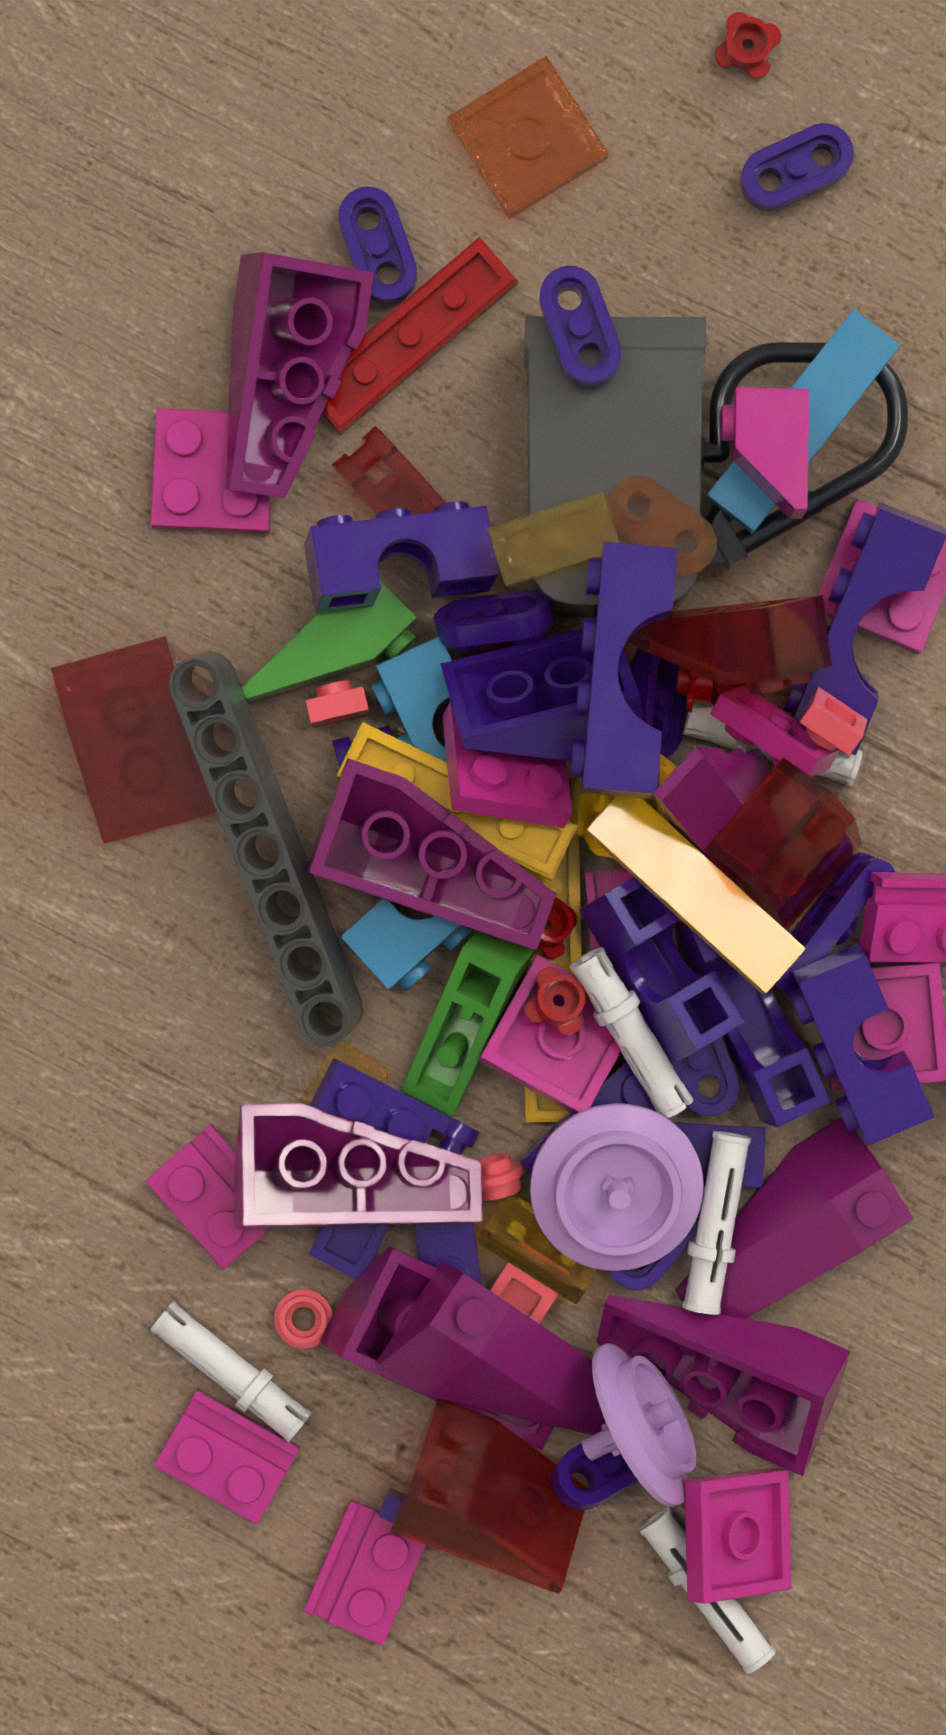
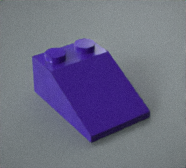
(526, 696)

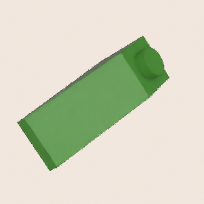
(335, 646)
(465, 1020)

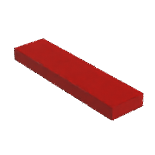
(418, 331)

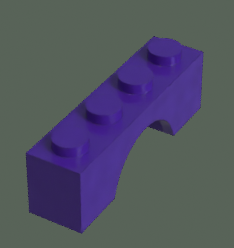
(892, 558)
(619, 748)
(764, 1047)

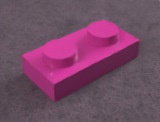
(761, 723)

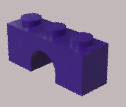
(446, 543)
(676, 1002)
(879, 1094)

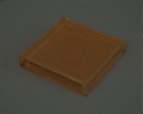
(528, 137)

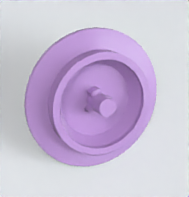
(616, 1187)
(642, 1423)

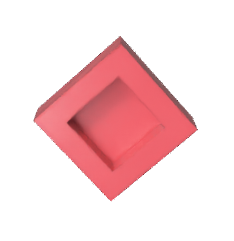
(336, 704)
(832, 722)
(523, 1292)

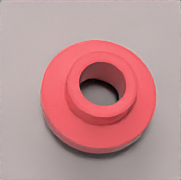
(500, 1176)
(289, 1331)

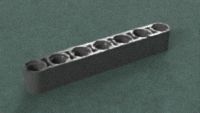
(273, 819)

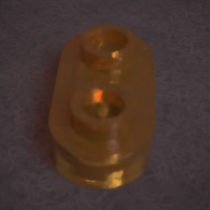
(662, 523)

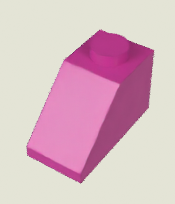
(771, 442)

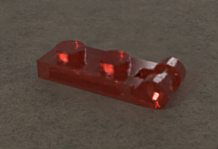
(398, 489)

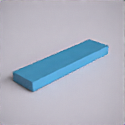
(835, 385)

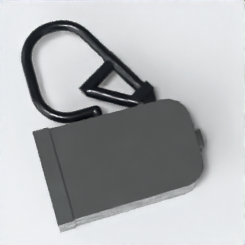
(651, 427)

